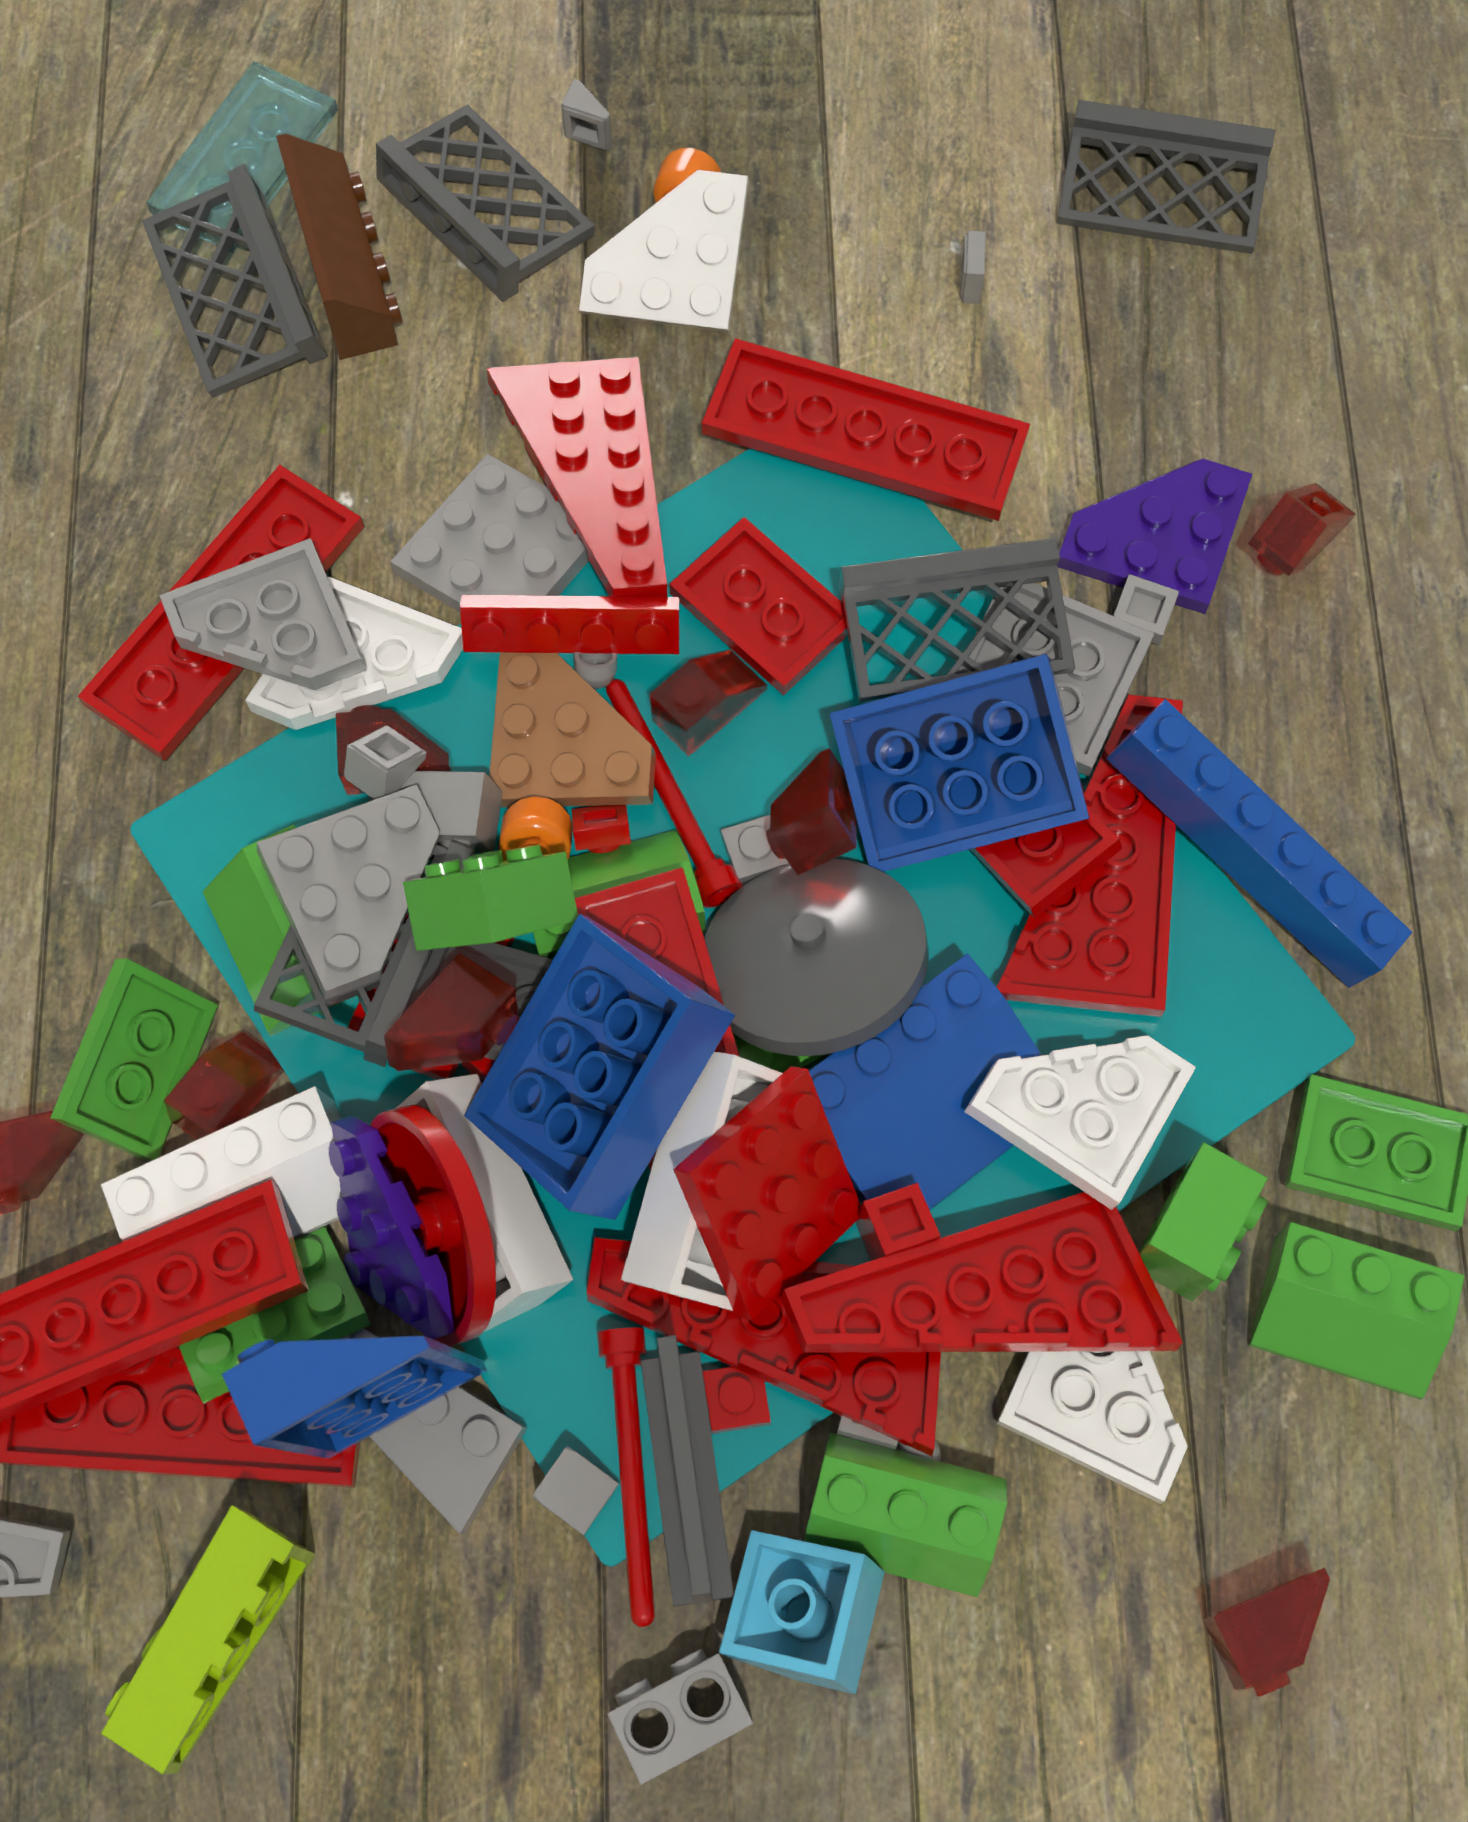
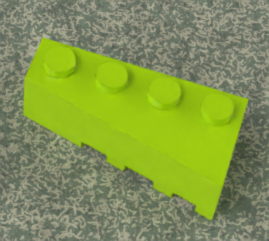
(205, 1640)

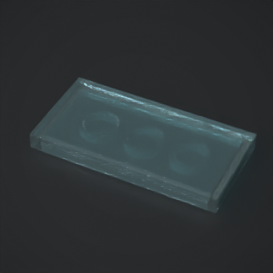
(245, 133)

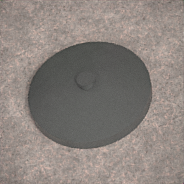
(818, 957)

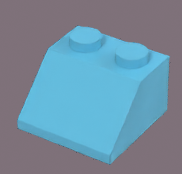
(803, 1611)

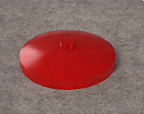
(450, 1212)

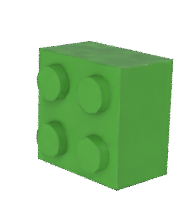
(490, 898)
(1200, 1222)

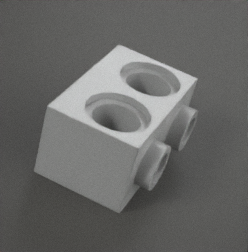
(687, 1732)

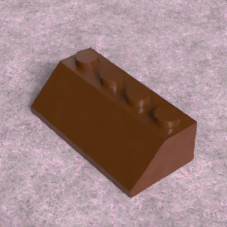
(340, 247)

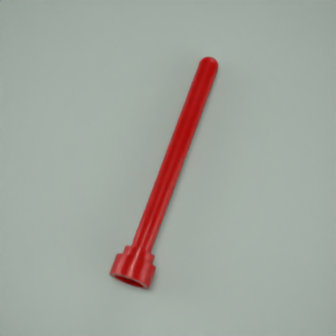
(713, 877)
(622, 1354)

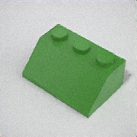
(626, 864)
(255, 927)
(1355, 1310)
(908, 1513)

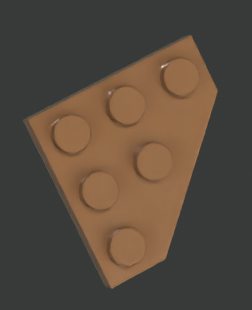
(564, 739)

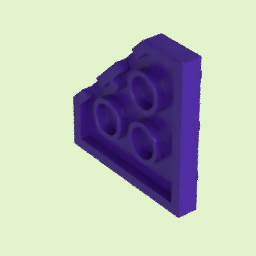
(1162, 532)
(379, 1223)

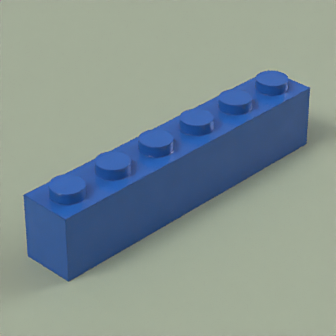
(1259, 845)

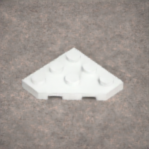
(674, 259)
(399, 652)
(1085, 1109)
(1100, 1413)

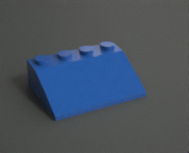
(960, 764)
(597, 1069)
(905, 1092)
(340, 1391)

